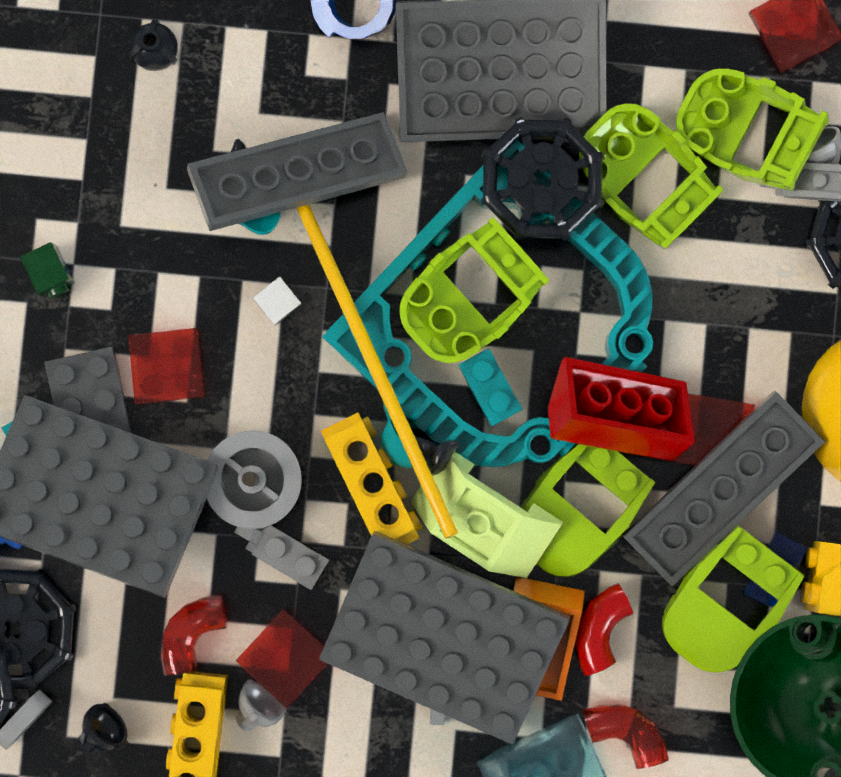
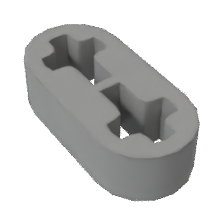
(23, 719)

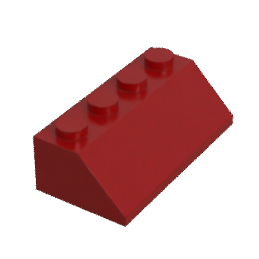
(620, 410)

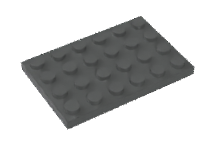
(489, 62)
(99, 495)
(444, 637)

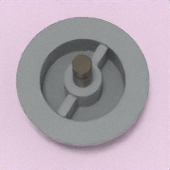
(254, 479)

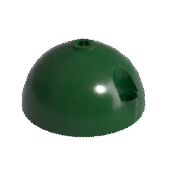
(785, 696)

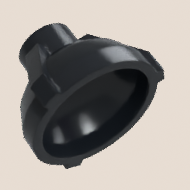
(159, 55)
(102, 729)

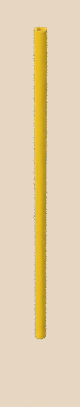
(377, 372)

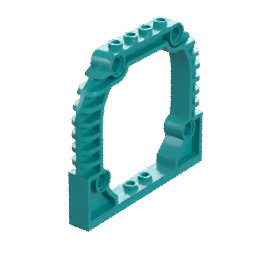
(428, 411)

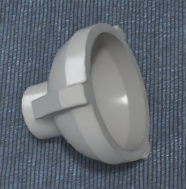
(827, 148)
(258, 707)

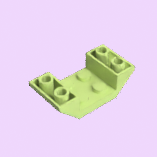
(488, 524)

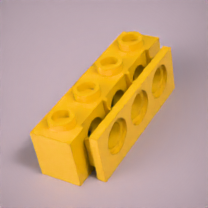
(339, 439)
(211, 692)

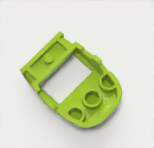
(721, 112)
(630, 141)
(444, 319)
(578, 540)
(706, 630)

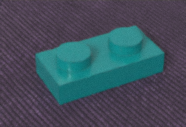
(490, 387)

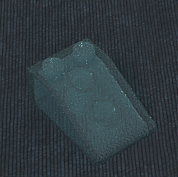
(550, 752)

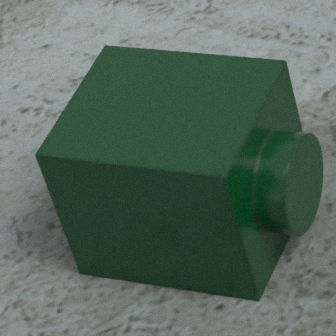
(47, 271)

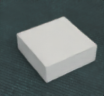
(277, 301)

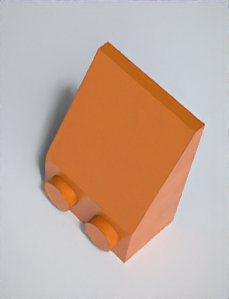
(566, 601)

